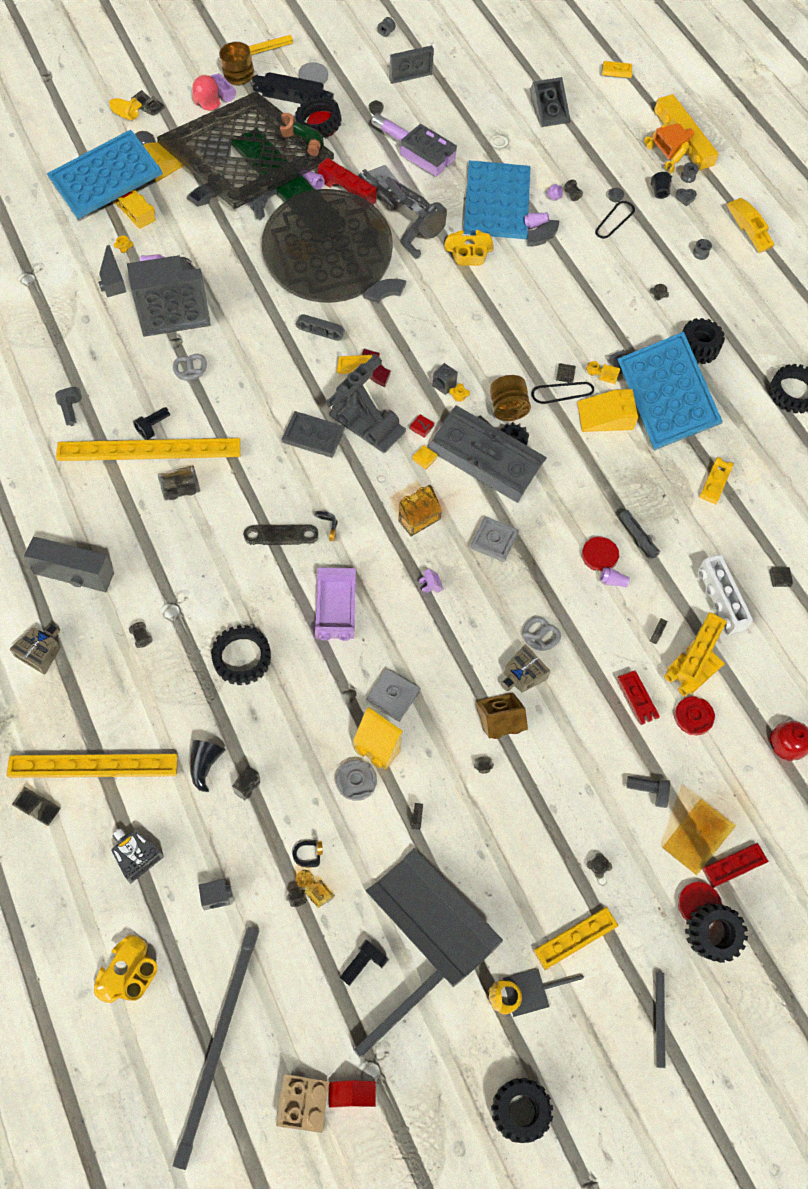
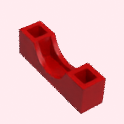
(336, 174)

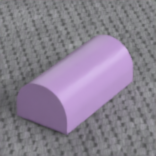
(226, 90)

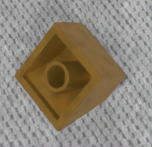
(502, 715)

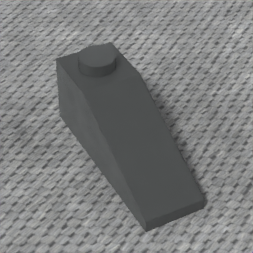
(110, 275)

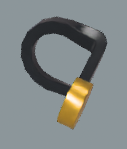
(320, 514)
(315, 863)

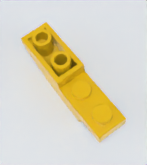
(754, 224)

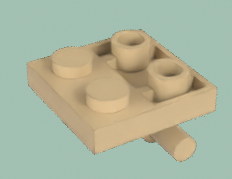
(302, 1103)

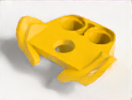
(482, 245)
(112, 986)

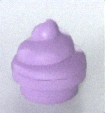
(555, 192)

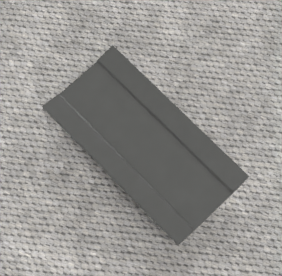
(486, 453)
(434, 917)

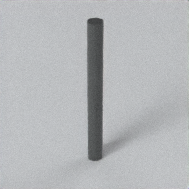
(660, 1020)

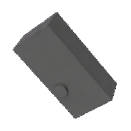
(69, 564)

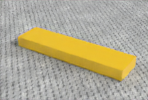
(701, 648)
(575, 938)

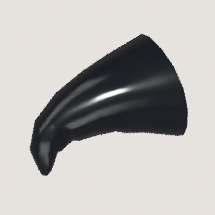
(202, 758)

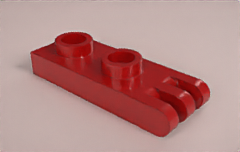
(637, 697)

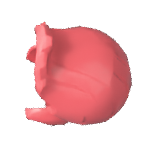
(206, 92)

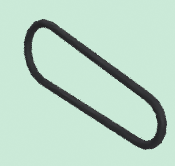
(603, 237)
(562, 399)

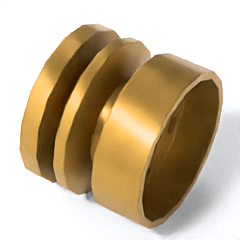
(236, 63)
(510, 398)

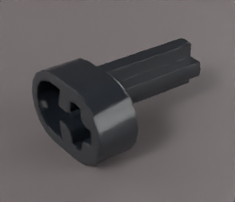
(143, 425)
(367, 953)

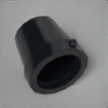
(661, 184)

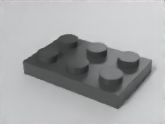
(411, 64)
(313, 434)

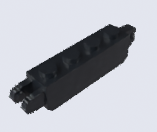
(288, 88)

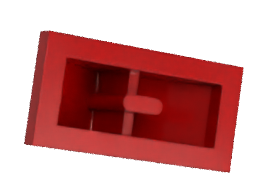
(352, 1094)

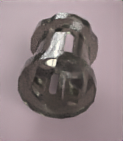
(573, 190)
(140, 634)

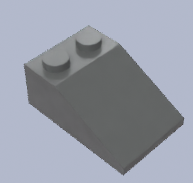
(550, 102)

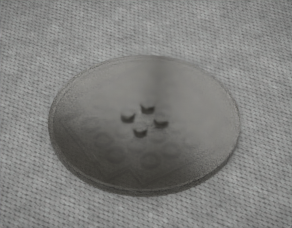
(327, 245)

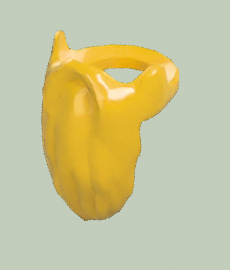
(125, 108)
(495, 997)

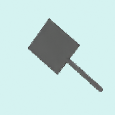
(532, 991)

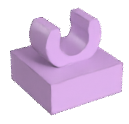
(432, 580)

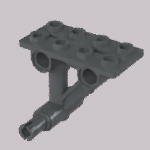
(359, 414)

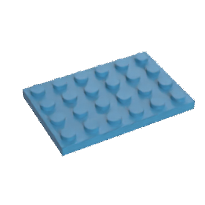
(104, 174)
(497, 199)
(669, 391)

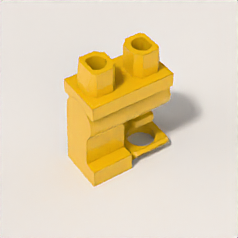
(711, 666)

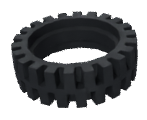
(316, 105)
(781, 396)
(233, 635)

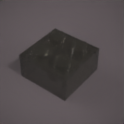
(246, 783)

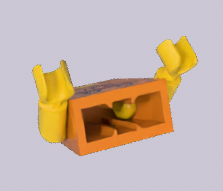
(672, 141)

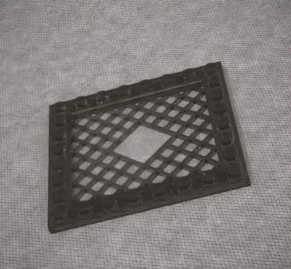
(176, 140)

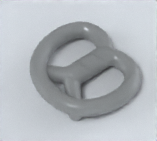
(196, 373)
(540, 634)

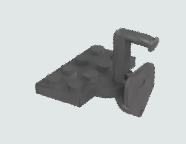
(429, 221)

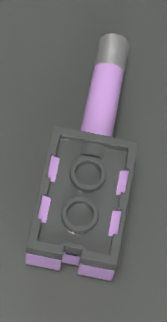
(420, 145)

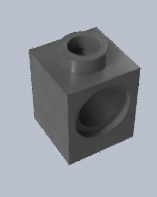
(444, 378)
(215, 894)

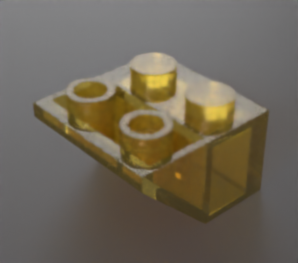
(419, 510)

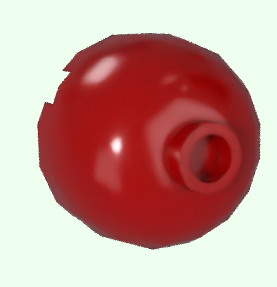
(790, 740)

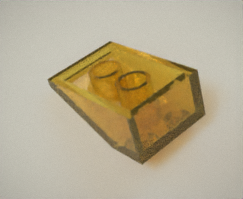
(699, 836)

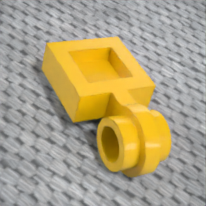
(607, 373)

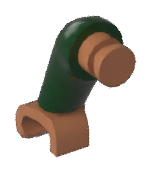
(311, 136)

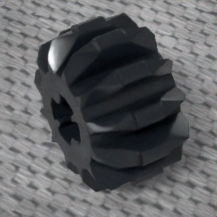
(517, 432)

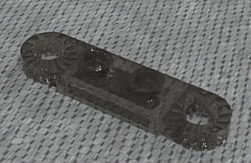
(280, 534)

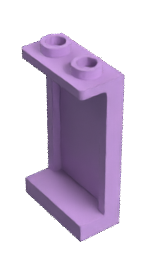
(335, 603)

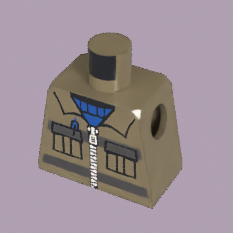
(37, 648)
(524, 671)

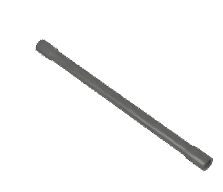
(186, 1145)

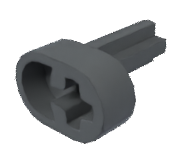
(65, 399)
(660, 787)

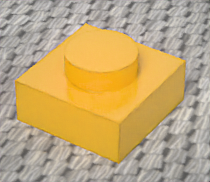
(424, 457)

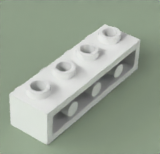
(725, 594)

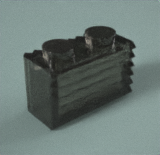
(179, 483)

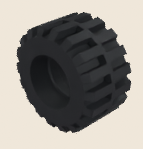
(710, 339)
(733, 935)
(541, 1104)

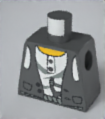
(134, 854)

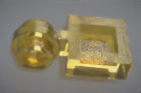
(316, 891)

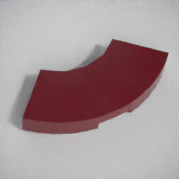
(380, 374)

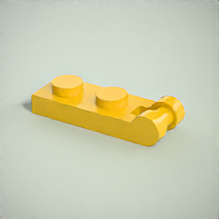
(716, 481)

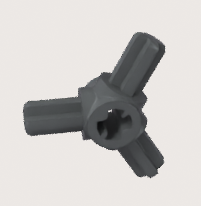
(259, 203)

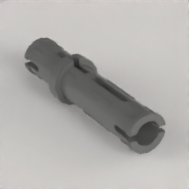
(381, 191)
(643, 539)

